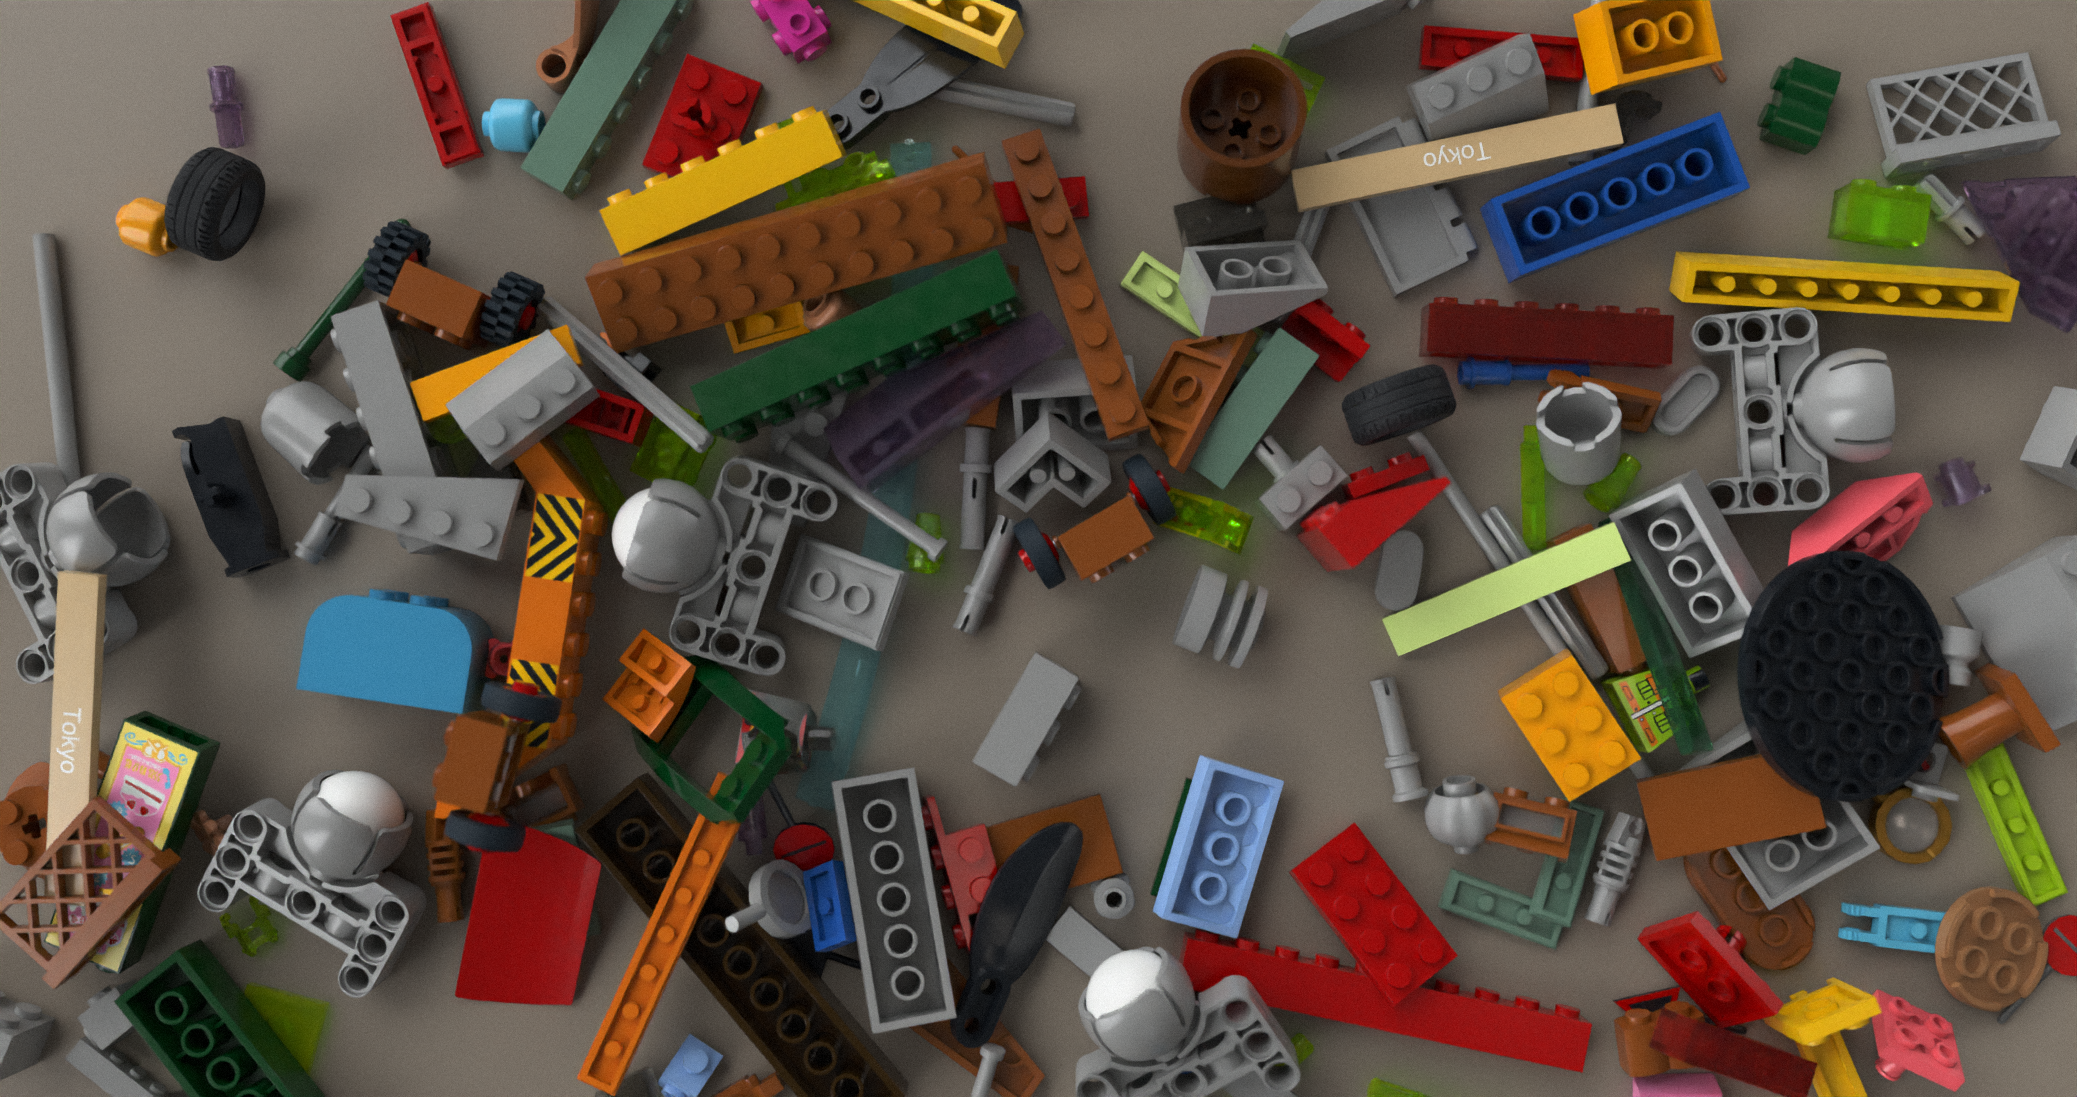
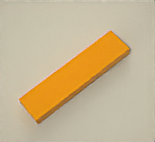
(441, 387)

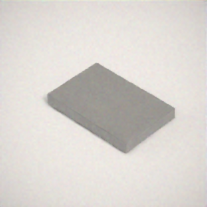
(842, 592)

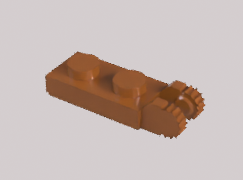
(1635, 403)

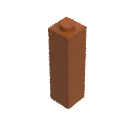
(1605, 614)

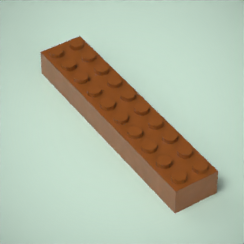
(798, 253)

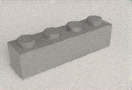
(113, 1071)

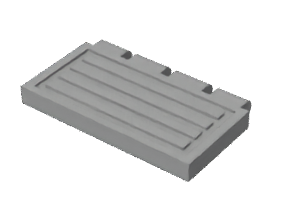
(1409, 228)

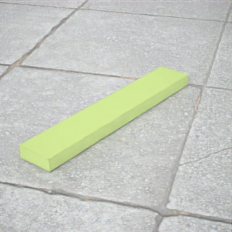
(1506, 588)

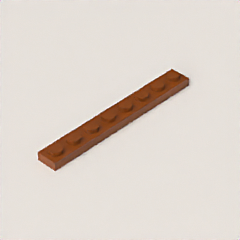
(1075, 285)

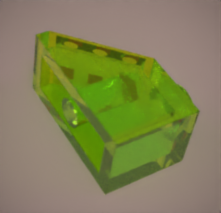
(1208, 521)

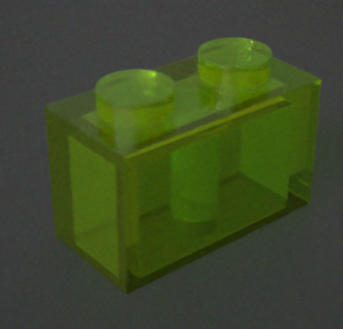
(1879, 215)

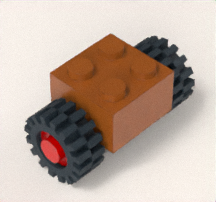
(439, 302)

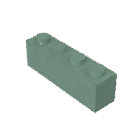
(1252, 405)

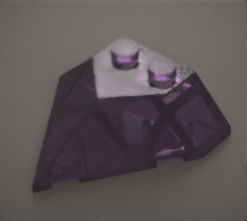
(2036, 239)

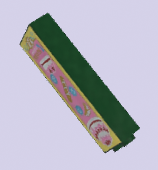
(155, 785)

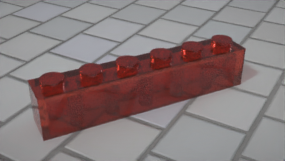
(1546, 335)

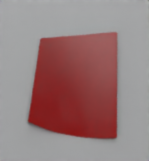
(529, 923)

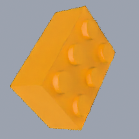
(1645, 41)
(1568, 725)

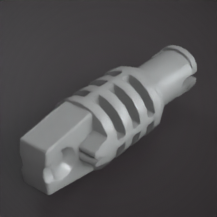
(1622, 846)

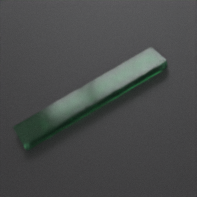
(1663, 660)

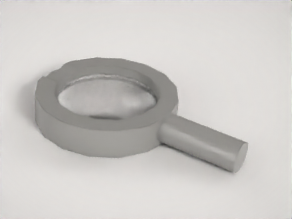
(776, 901)

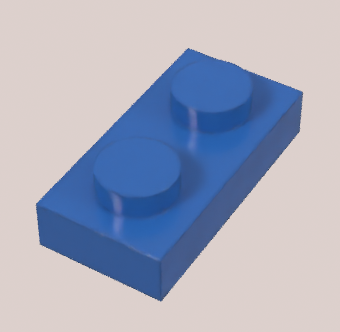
(829, 906)

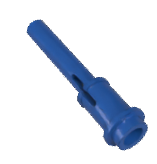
(1502, 372)

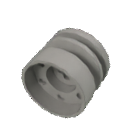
(1220, 616)

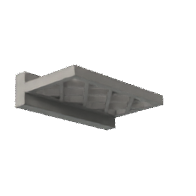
(1976, 143)

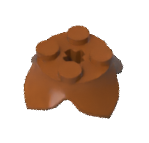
(20, 812)

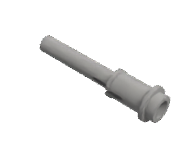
(326, 523)

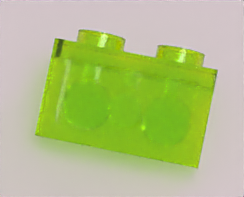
(668, 455)

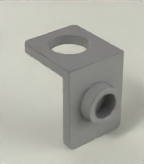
(1926, 782)

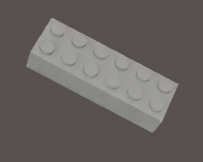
(379, 367)
(893, 900)

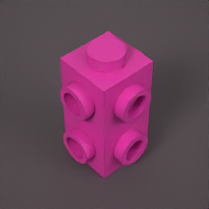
(798, 27)

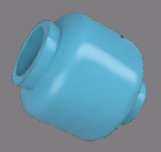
(513, 124)

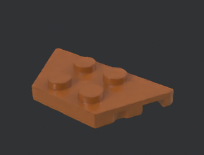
(1190, 391)

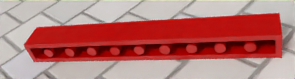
(1430, 1012)

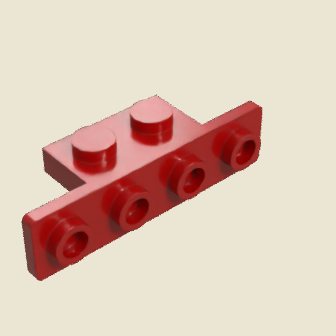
(966, 866)

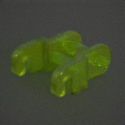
(249, 946)

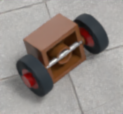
(1103, 537)
(484, 763)

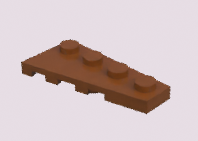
(1014, 1075)

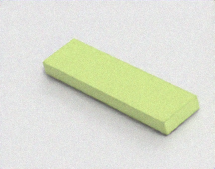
(1159, 289)

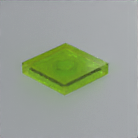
(292, 1017)

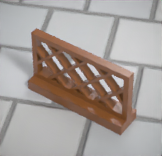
(100, 922)

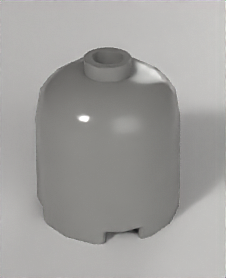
(312, 430)
(1579, 433)

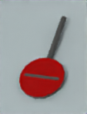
(2062, 954)

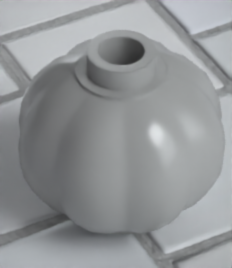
(1461, 813)

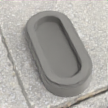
(1685, 400)
(1399, 570)

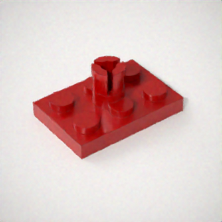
(702, 114)
(1711, 969)

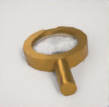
(1909, 826)

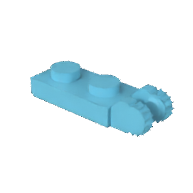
(1894, 926)

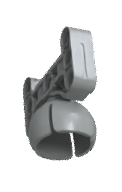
(1832, 405)
(58, 530)

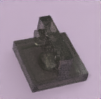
(1218, 222)

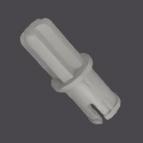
(1950, 208)

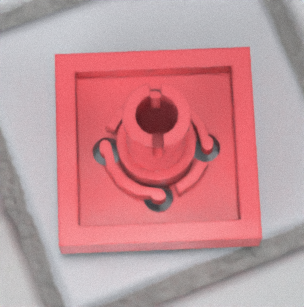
(1915, 1042)

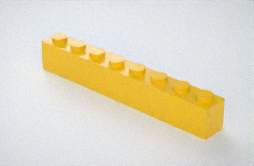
(1843, 286)

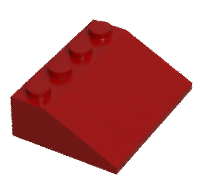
(1350, 531)

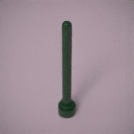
(296, 360)

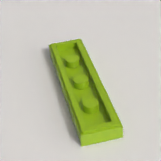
(2015, 827)

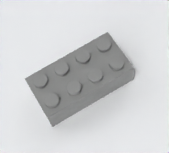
(1690, 561)

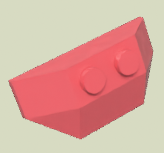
(1865, 518)

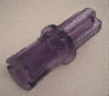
(226, 106)

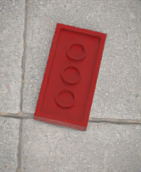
(1373, 914)

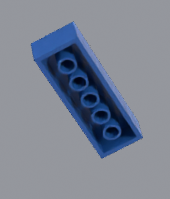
(1614, 197)

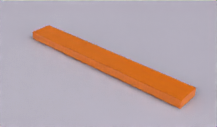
(658, 951)

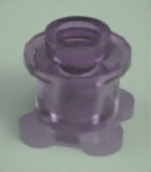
(1960, 482)

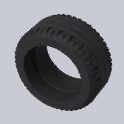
(214, 204)
(1398, 404)

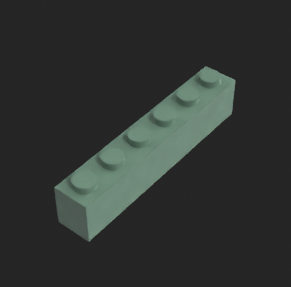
(603, 93)

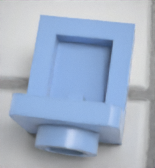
(689, 1069)

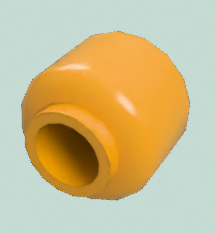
(144, 228)

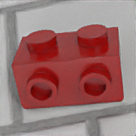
(1336, 343)

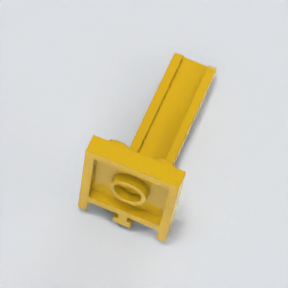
(1815, 1026)

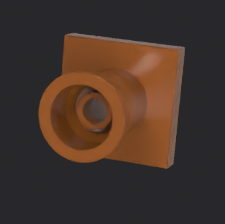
(1995, 718)

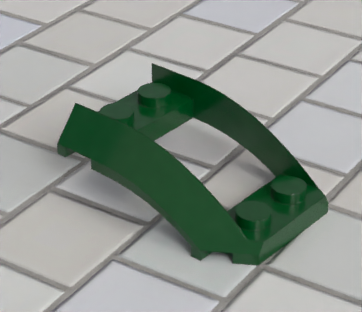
(755, 769)

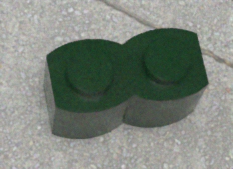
(1798, 105)

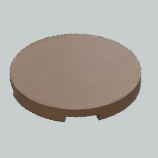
(1990, 948)

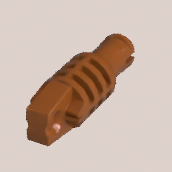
(445, 869)

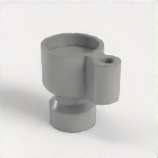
(1959, 649)

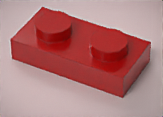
(1399, 468)

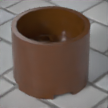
(1248, 97)

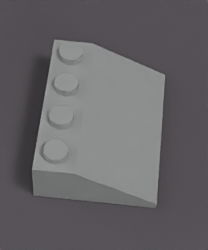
(2032, 624)
(1794, 862)

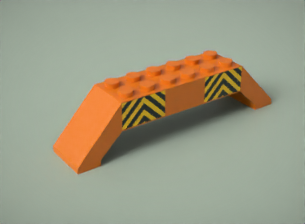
(554, 594)

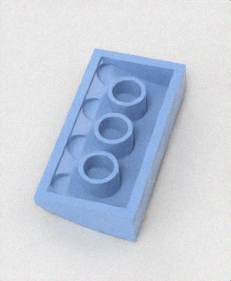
(1218, 847)

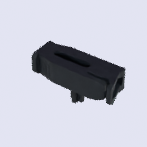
(231, 495)

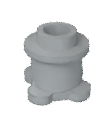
(1119, 884)

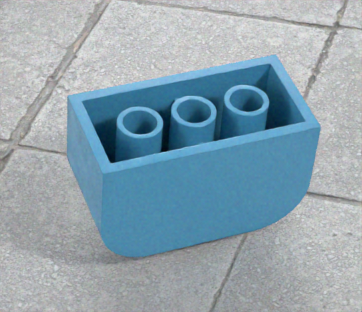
(397, 651)

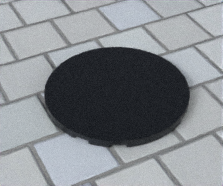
(1842, 676)

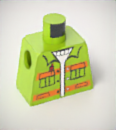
(1641, 708)

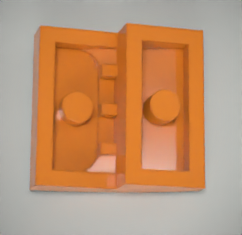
(651, 685)

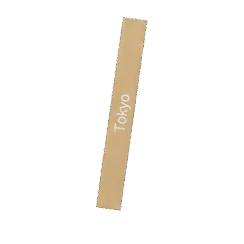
(1457, 158)
(75, 712)

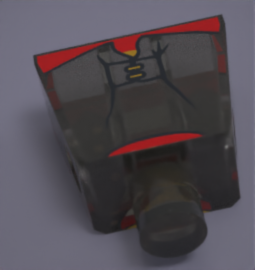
(801, 729)

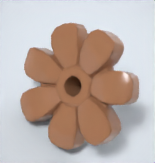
(210, 831)

